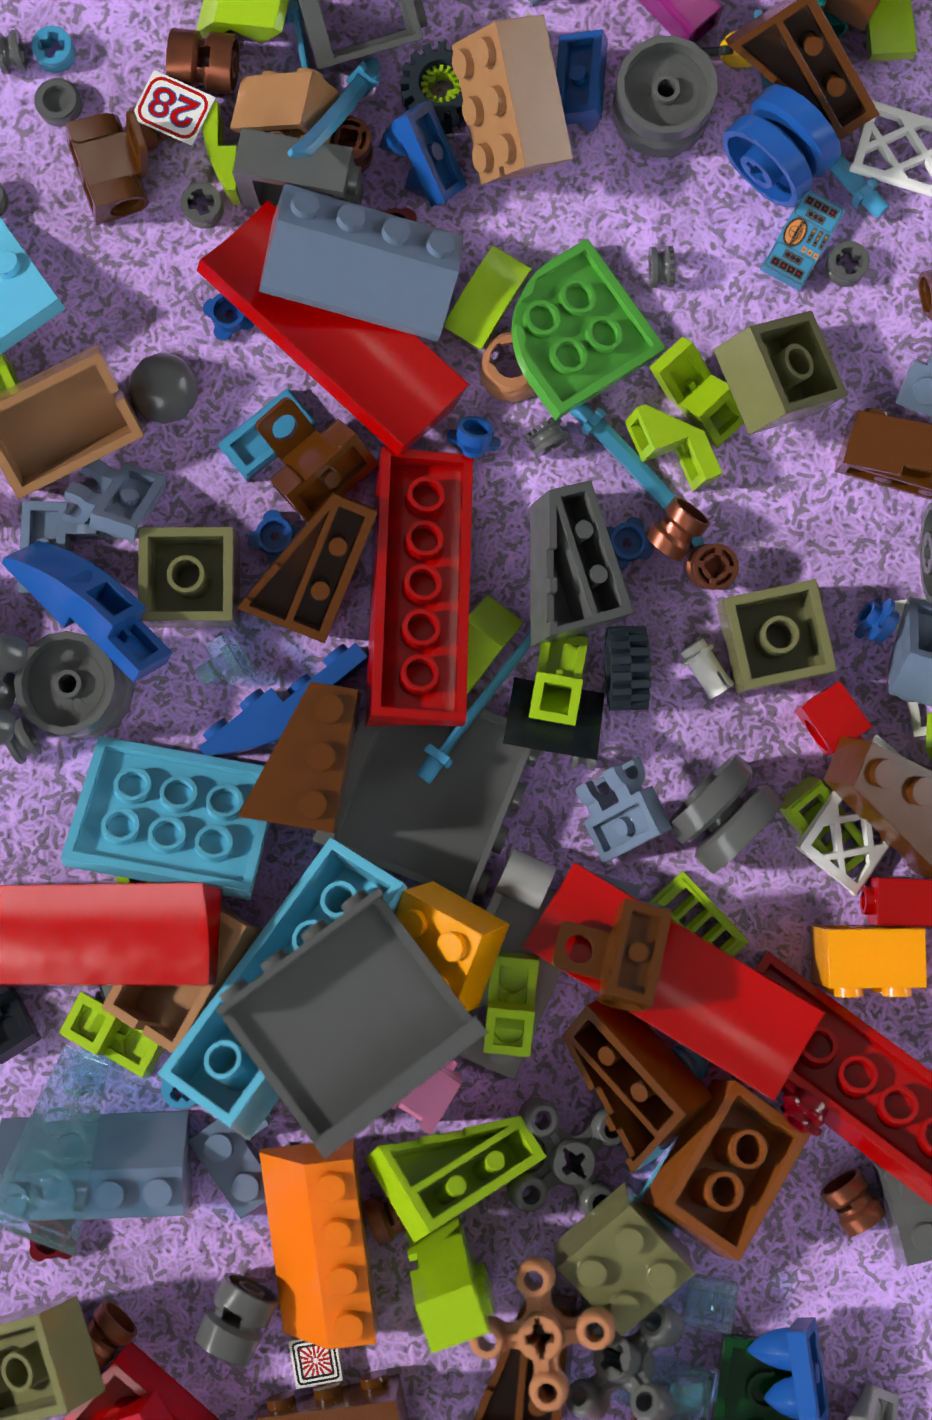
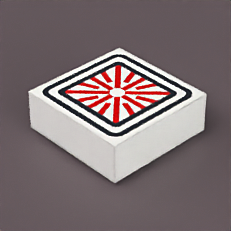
(314, 1364)

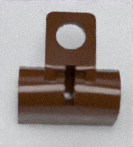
(110, 164)
(314, 461)
(622, 959)

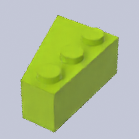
(451, 1171)
(449, 1287)

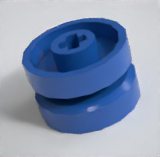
(781, 145)

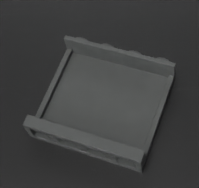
(439, 827)
(348, 1021)

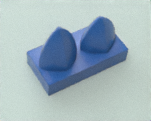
(582, 76)
(423, 140)
(797, 1351)

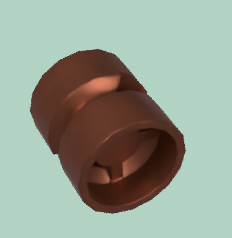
(187, 55)

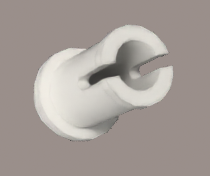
(706, 668)

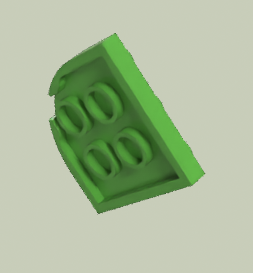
(578, 331)

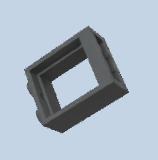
(413, 19)
(265, 166)

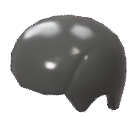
(163, 388)

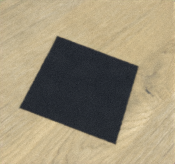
(558, 738)

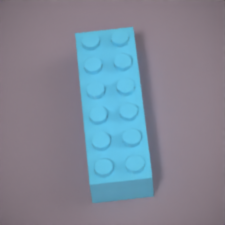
(210, 1060)

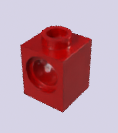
(832, 716)
(897, 902)

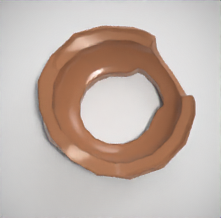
(498, 385)

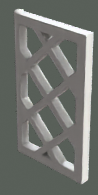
(895, 175)
(830, 816)

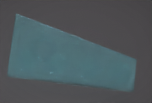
(52, 1163)

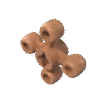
(564, 1332)

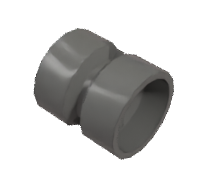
(232, 1327)

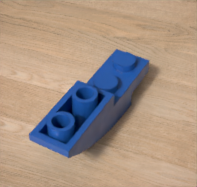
(91, 598)
(267, 714)

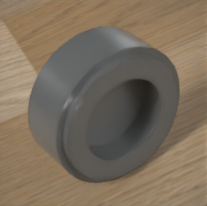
(58, 102)

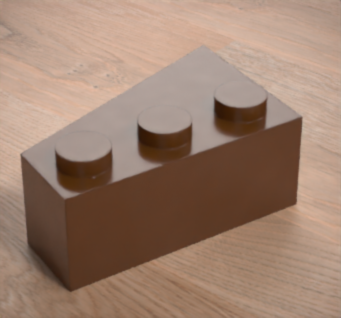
(313, 570)
(637, 1078)
(508, 1388)

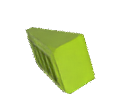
(800, 797)
(678, 884)

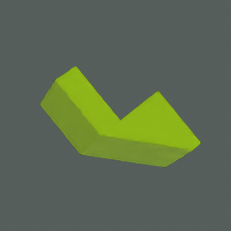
(252, 18)
(697, 392)
(659, 433)
(489, 632)
(559, 680)

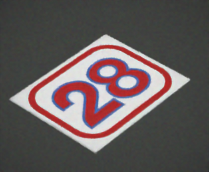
(173, 107)

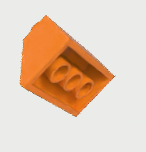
(320, 1245)

